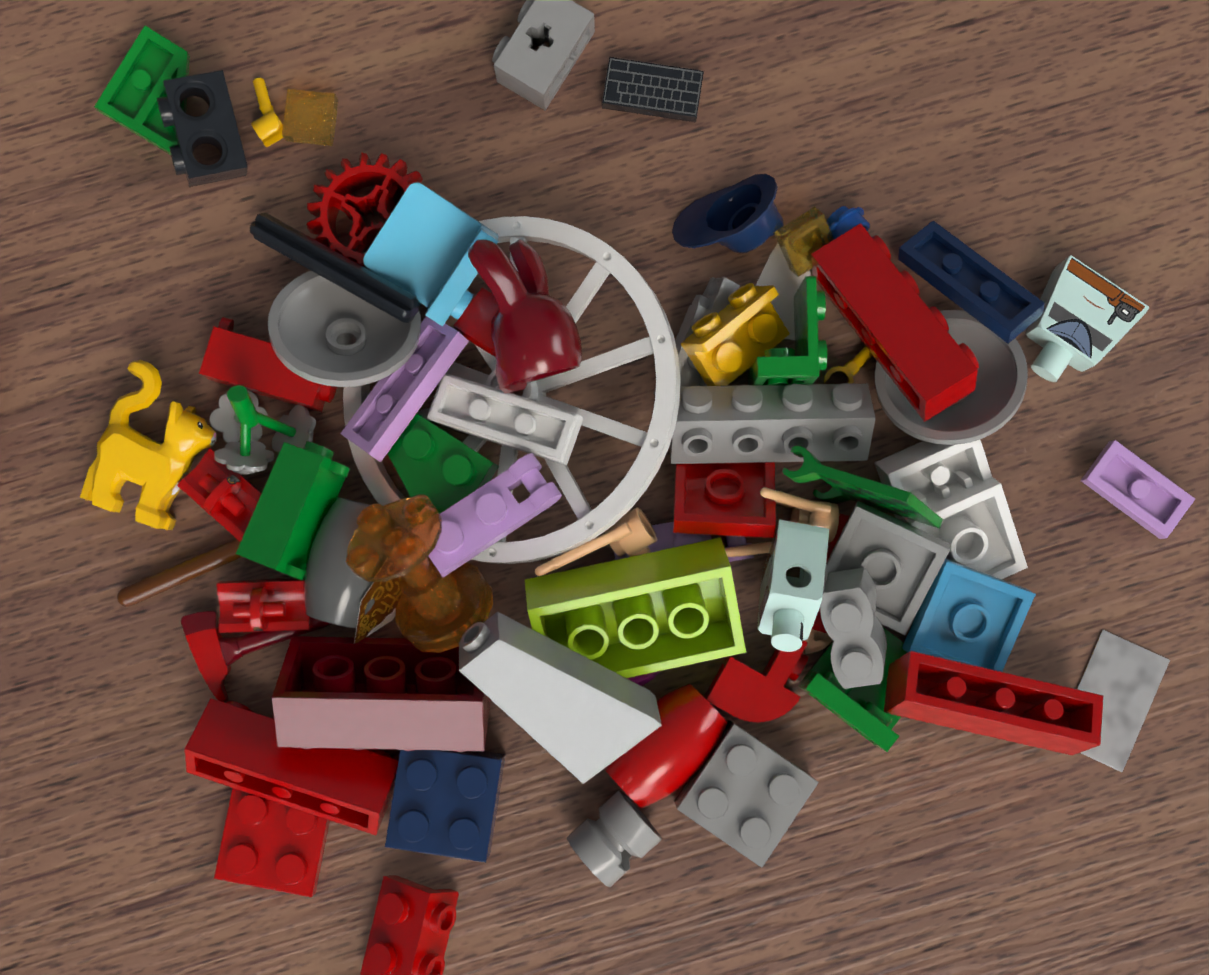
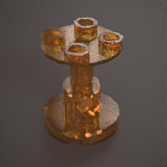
(397, 543)

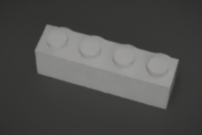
(769, 420)

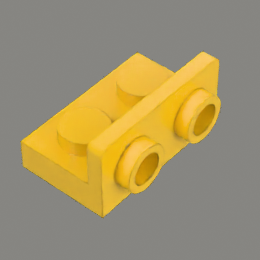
(732, 339)

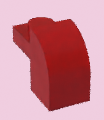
(754, 694)

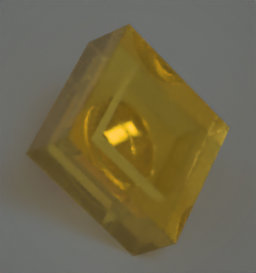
(310, 117)
(802, 238)

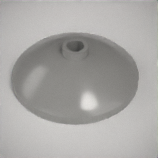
(336, 335)
(996, 397)

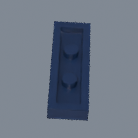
(971, 281)

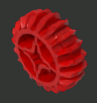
(338, 197)

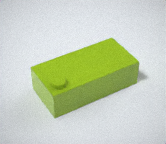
(643, 609)

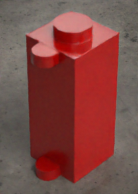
(252, 363)

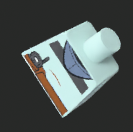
(1080, 319)
(792, 603)

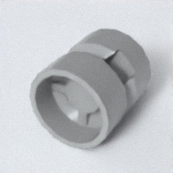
(614, 838)

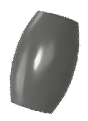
(330, 585)

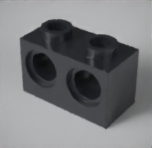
(214, 128)

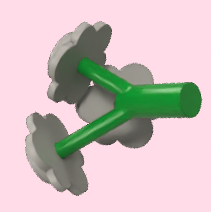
(242, 420)

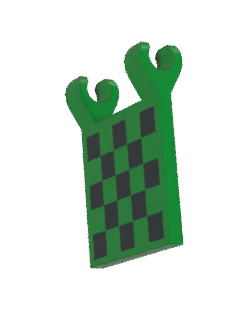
(856, 488)

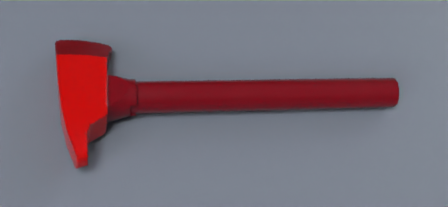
(217, 654)

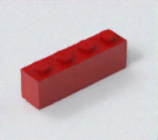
(895, 322)
(993, 703)
(332, 783)

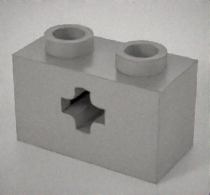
(542, 72)

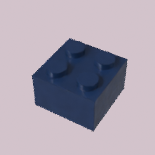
(446, 803)

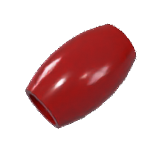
(671, 752)

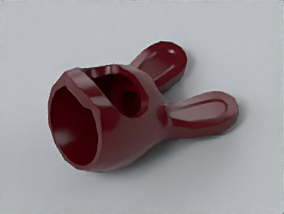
(530, 329)

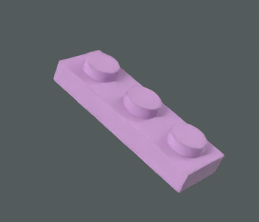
(402, 393)

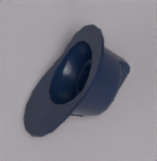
(734, 216)

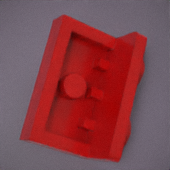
(409, 929)

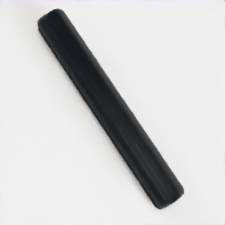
(335, 267)

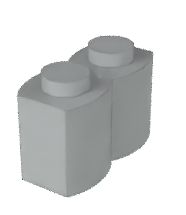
(856, 632)

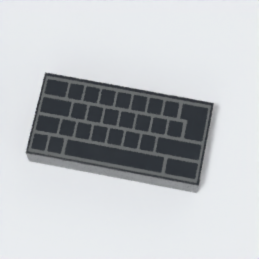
(652, 89)

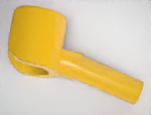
(267, 126)
(852, 366)

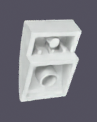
(965, 495)

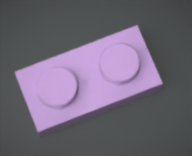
(1137, 489)

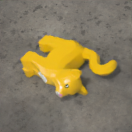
(134, 457)

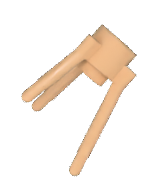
(803, 511)
(628, 535)

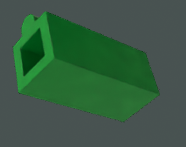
(292, 508)

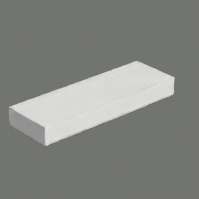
(505, 418)

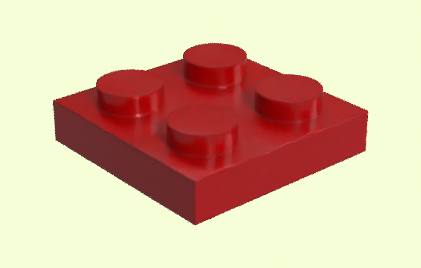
(724, 499)
(271, 845)

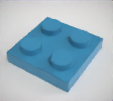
(969, 617)

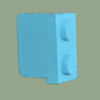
(427, 251)

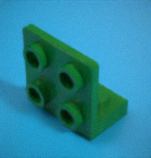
(804, 363)
(856, 706)

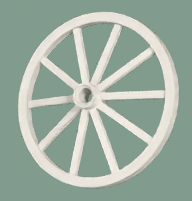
(653, 443)

